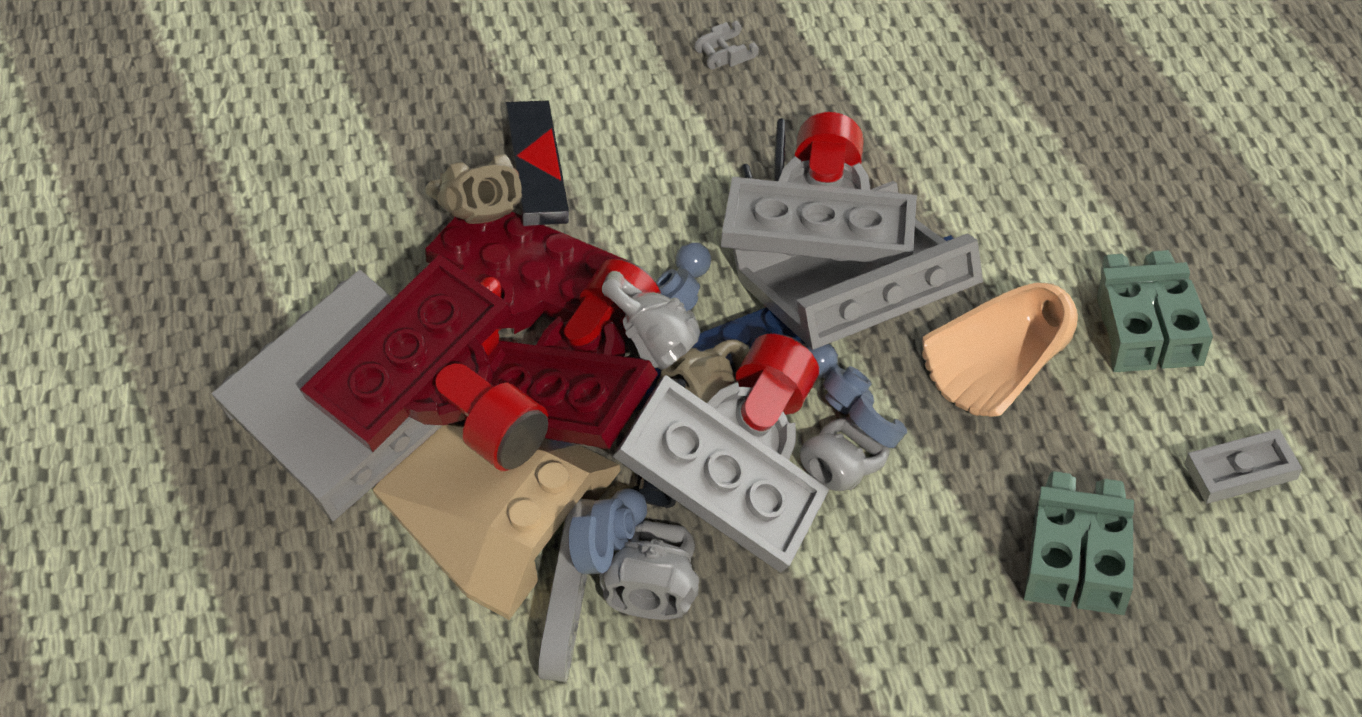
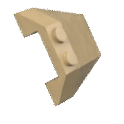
(486, 521)

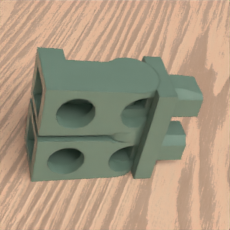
(1152, 313)
(1085, 525)

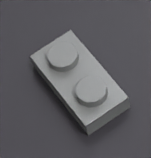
(1242, 466)

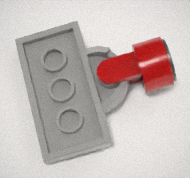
(821, 203)
(735, 450)

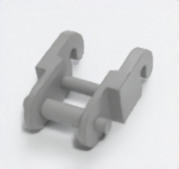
(728, 55)

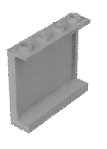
(835, 298)
(292, 430)

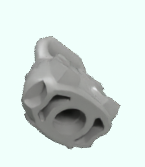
(653, 321)
(651, 574)

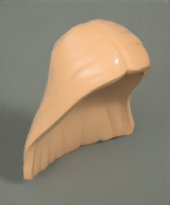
(999, 347)

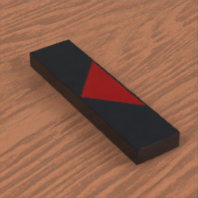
(537, 163)

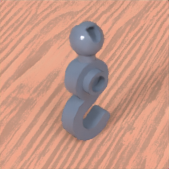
(692, 262)
(850, 394)
(605, 530)

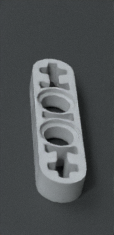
(563, 608)

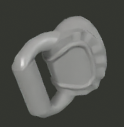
(838, 461)

